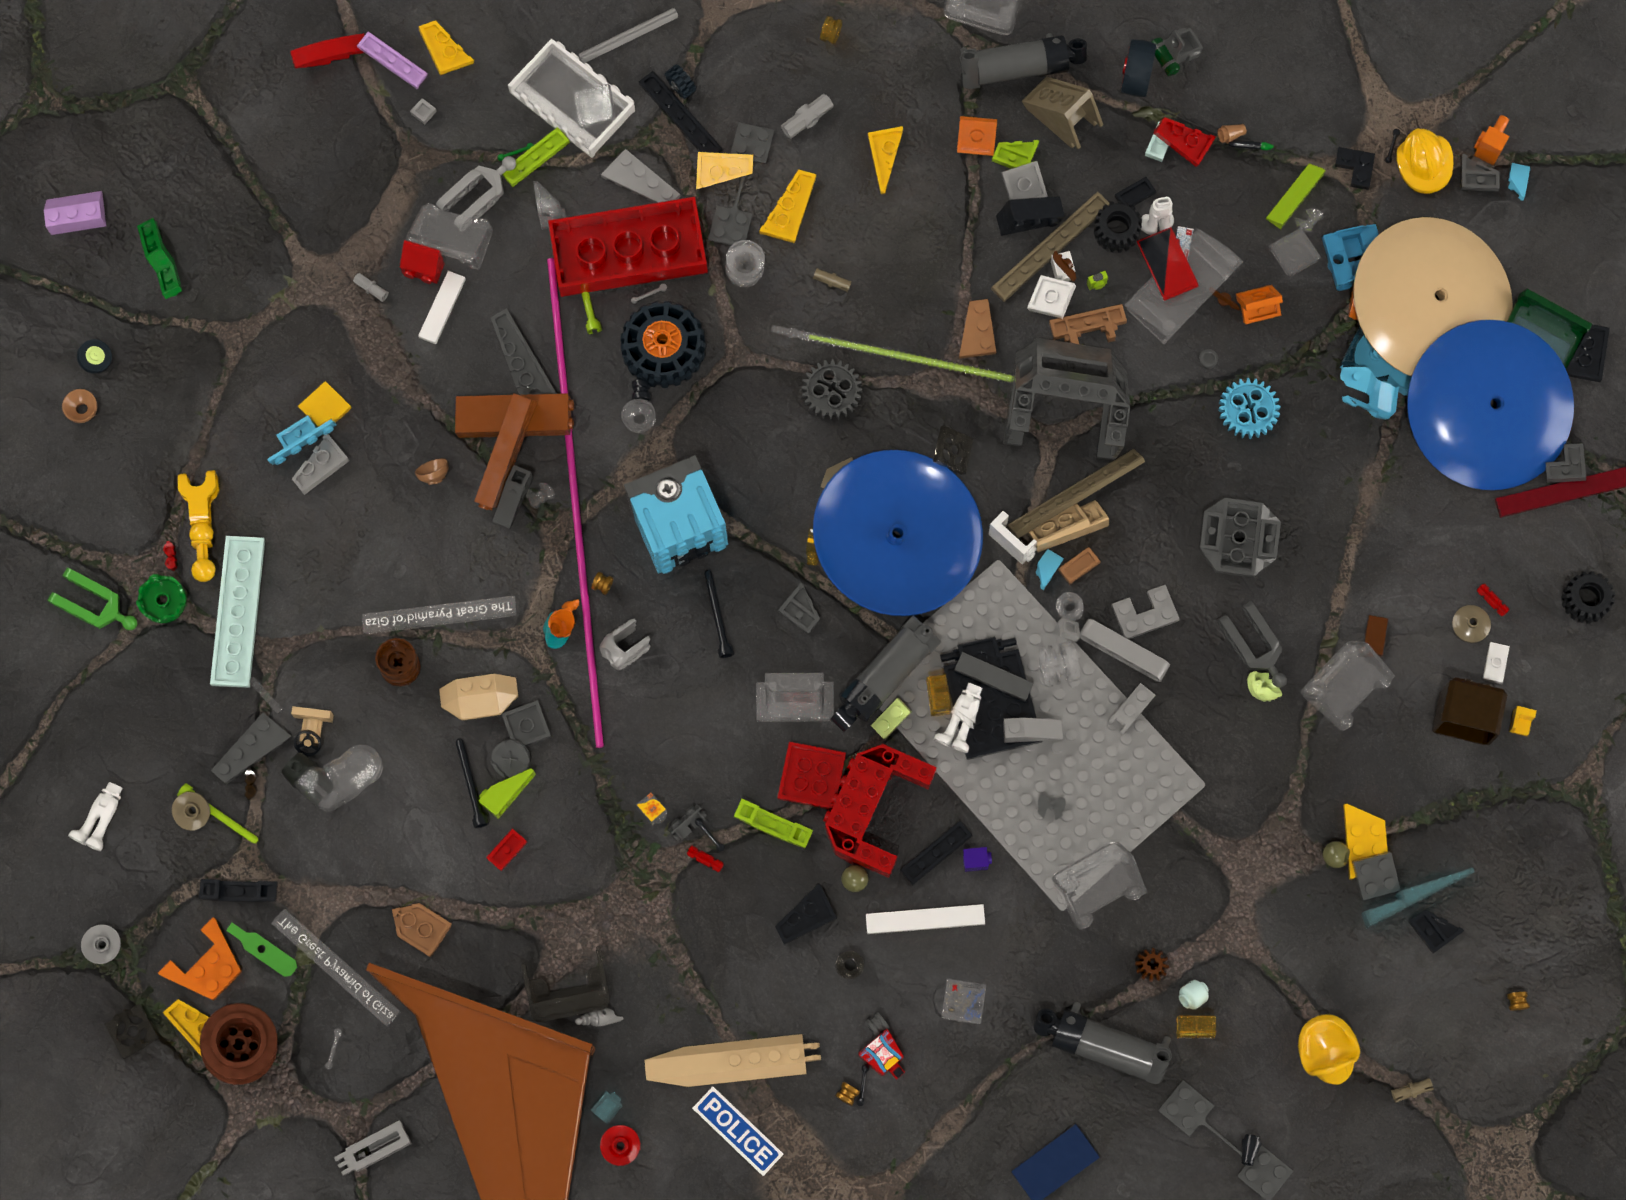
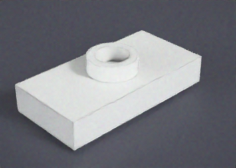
(1495, 663)

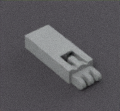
(380, 1144)

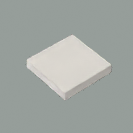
(1051, 296)

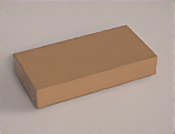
(1079, 565)

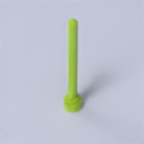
(592, 322)
(223, 818)

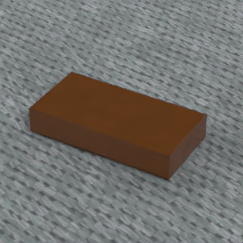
(1376, 633)

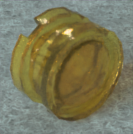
(831, 30)

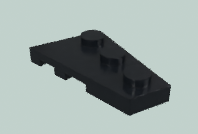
(1590, 355)

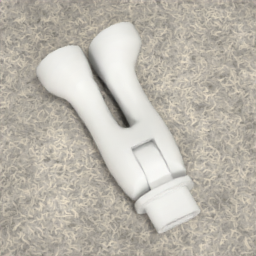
(1159, 216)
(103, 807)

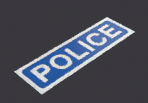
(738, 1131)

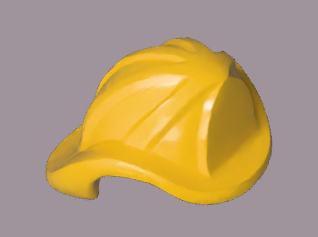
(1425, 161)
(1328, 1048)

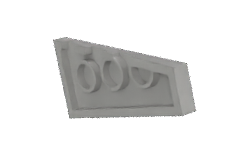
(637, 177)

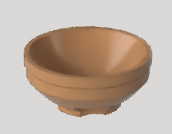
(74, 400)
(432, 471)

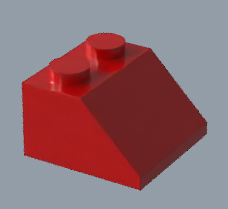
(421, 262)

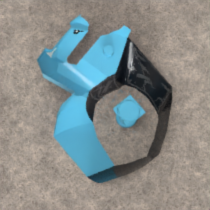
(1371, 374)

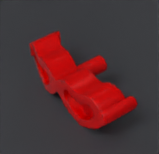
(169, 550)

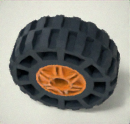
(663, 344)

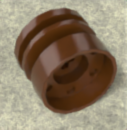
(394, 652)

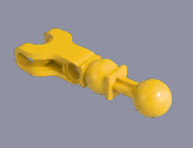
(201, 530)

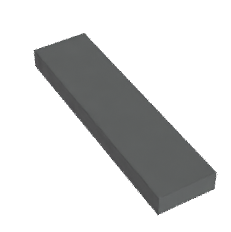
(993, 676)

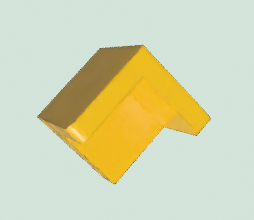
(1521, 720)

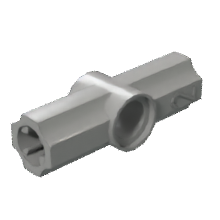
(807, 116)

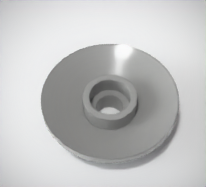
(94, 937)

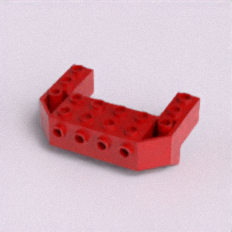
(859, 799)

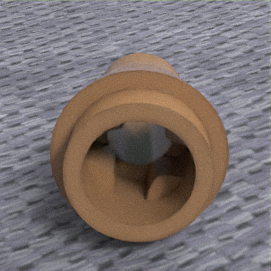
(1230, 132)

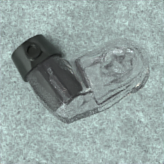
(337, 780)

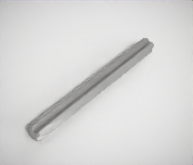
(628, 35)

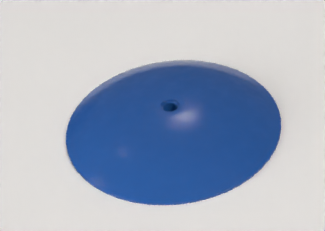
(1454, 412)
(903, 495)

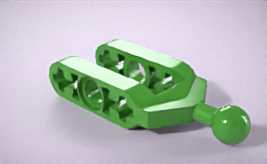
(110, 612)

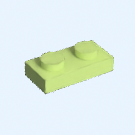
(891, 718)

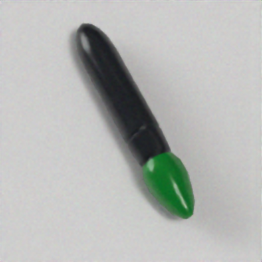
(1251, 145)

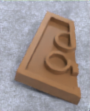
(978, 331)

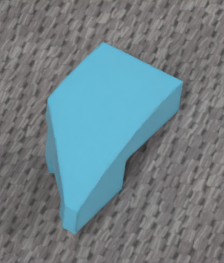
(1519, 179)
(1047, 567)

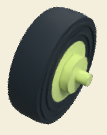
(94, 356)

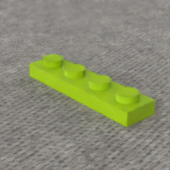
(536, 156)

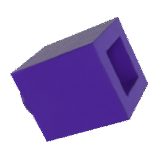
(976, 859)

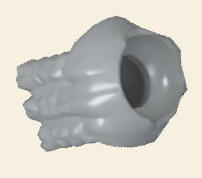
(618, 658)

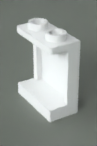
(1009, 541)

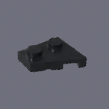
(1434, 930)

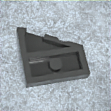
(1478, 176)
(800, 610)

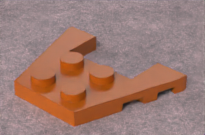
(212, 971)

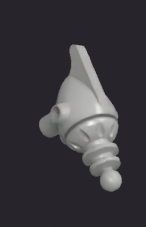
(599, 1018)

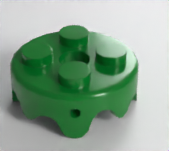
(150, 593)

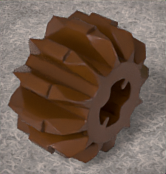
(1146, 969)

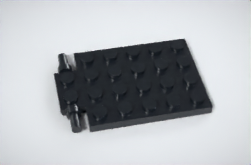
(994, 705)

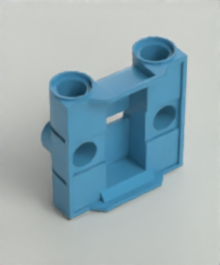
(1345, 245)

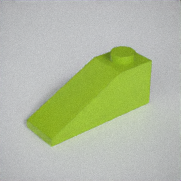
(502, 794)

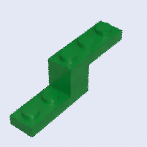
(159, 258)

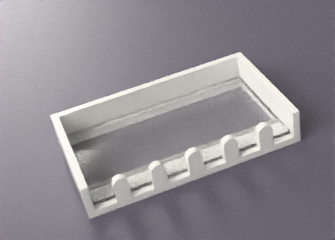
(549, 88)

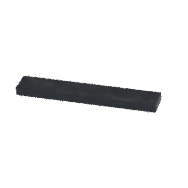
(679, 114)

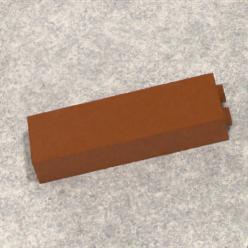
(485, 415)
(505, 451)

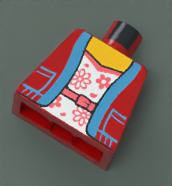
(883, 1055)

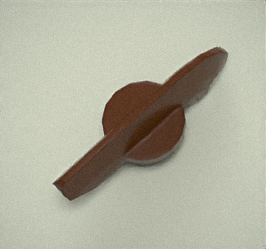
(1065, 264)
(1225, 299)

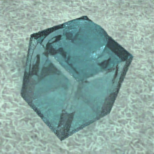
(607, 1107)

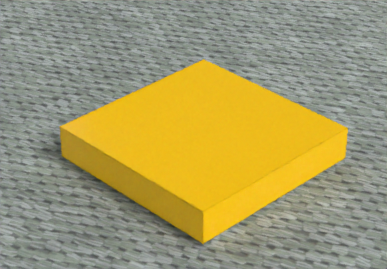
(324, 405)

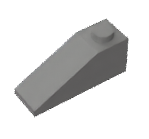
(1031, 729)

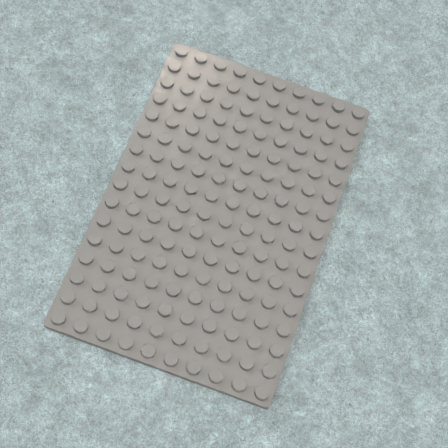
(1111, 781)

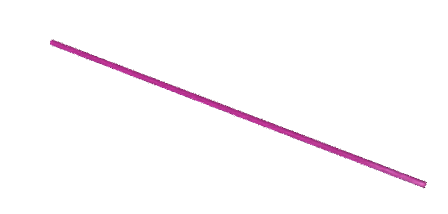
(576, 513)

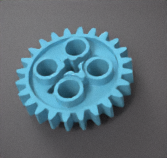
(1265, 404)

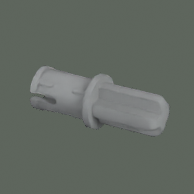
(370, 287)

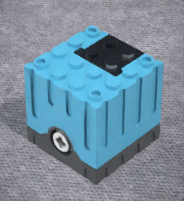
(676, 514)

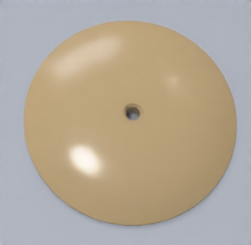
(1406, 270)

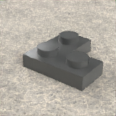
(1571, 468)

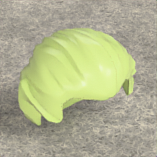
(1262, 687)

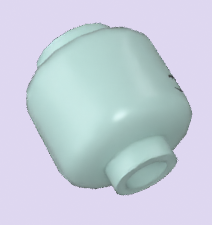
(1193, 994)

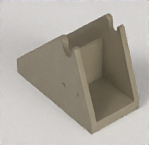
(1062, 107)

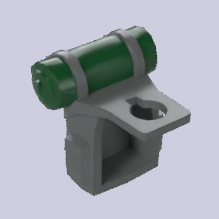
(1177, 48)

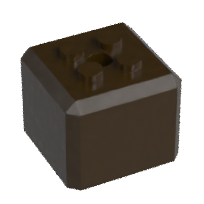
(1470, 711)

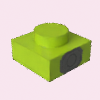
(1097, 281)

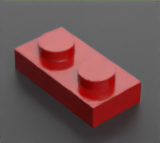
(506, 849)

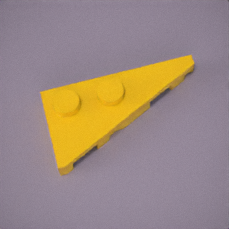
(884, 150)

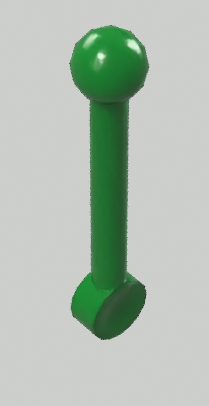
(500, 157)

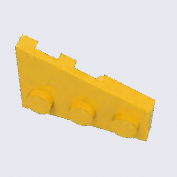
(443, 50)
(721, 167)
(187, 1022)

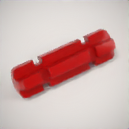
(1493, 600)
(705, 858)

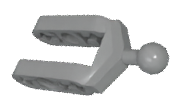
(469, 181)

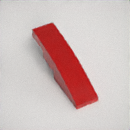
(326, 51)

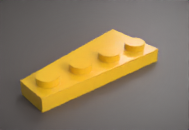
(789, 212)

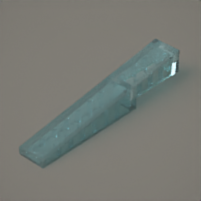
(1412, 896)

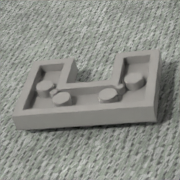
(1160, 616)

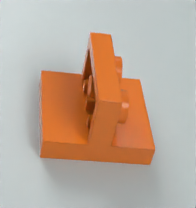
(977, 135)
(1259, 304)

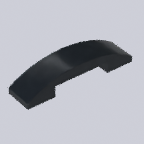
(238, 891)

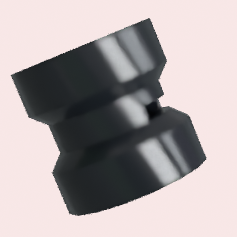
(641, 390)

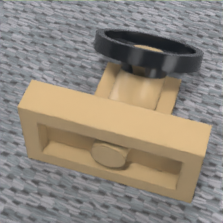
(311, 727)

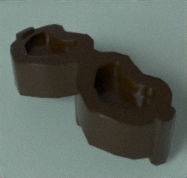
(250, 779)

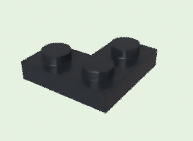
(1359, 162)

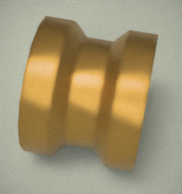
(602, 583)
(1518, 1001)
(847, 1094)

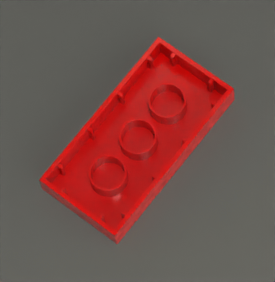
(627, 246)

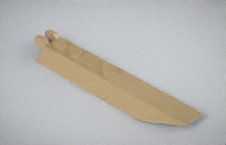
(731, 1061)

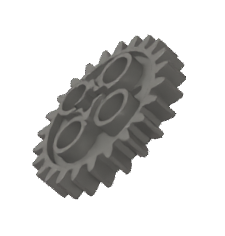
(841, 376)

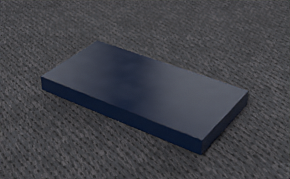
(1055, 1164)

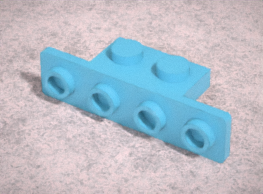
(299, 435)

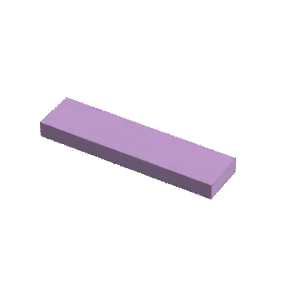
(392, 60)

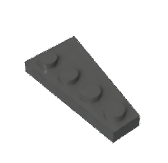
(257, 742)

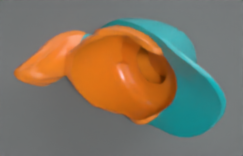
(560, 624)

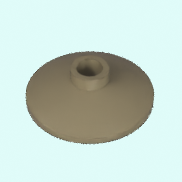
(1466, 631)
(185, 817)

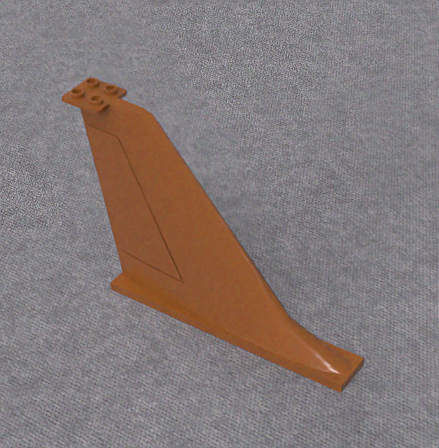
(506, 1086)

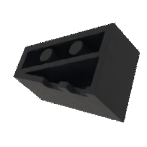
(1029, 214)

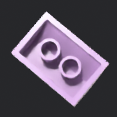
(75, 213)

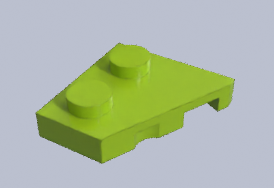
(1015, 153)

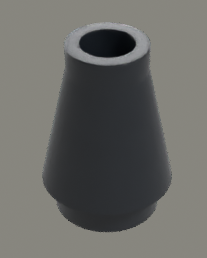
(1250, 1148)

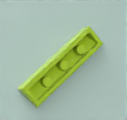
(1295, 195)

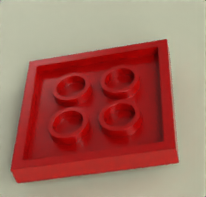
(811, 775)

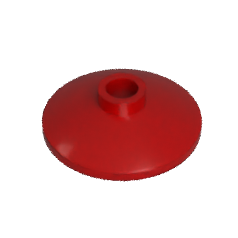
(609, 1143)

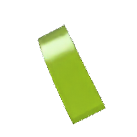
(773, 824)

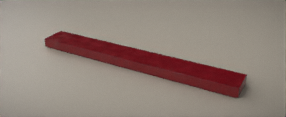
(1561, 492)

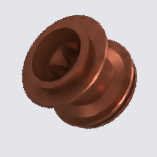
(242, 1018)

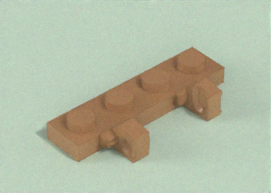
(1102, 319)

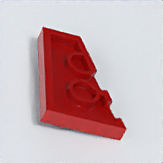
(1184, 140)

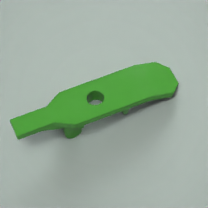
(271, 956)

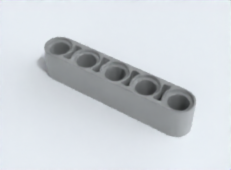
(1124, 650)

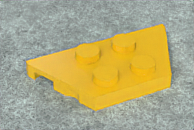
(1363, 835)

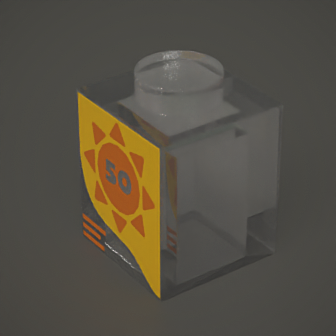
(652, 809)

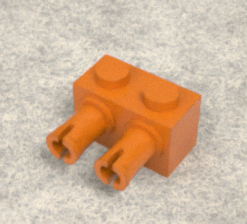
(1492, 141)

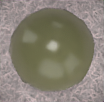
(1336, 854)
(854, 878)

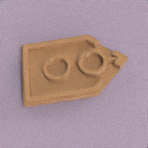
(420, 927)

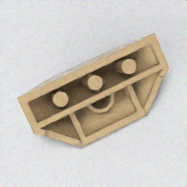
(479, 696)

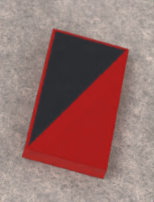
(1167, 264)

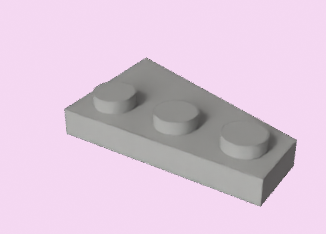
(323, 462)

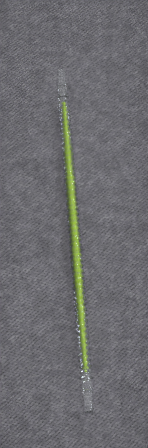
(793, 333)

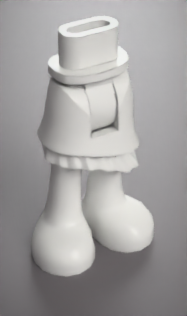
(965, 711)

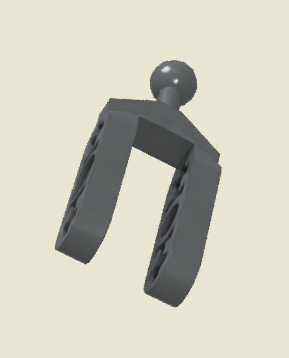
(1266, 661)

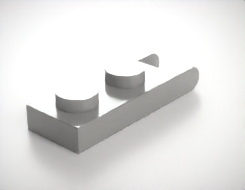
(1132, 707)

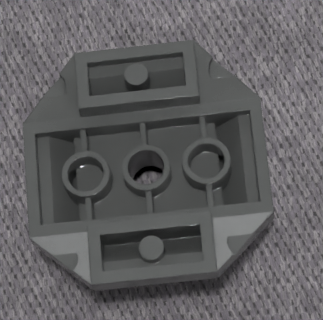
(1251, 522)

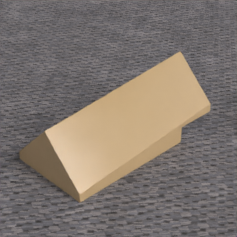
(1069, 525)

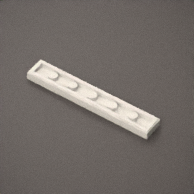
(925, 919)

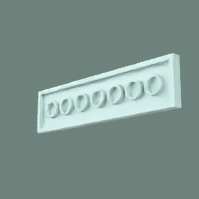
(237, 611)

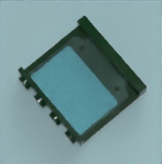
(1550, 322)

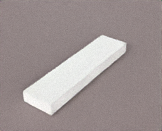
(442, 307)

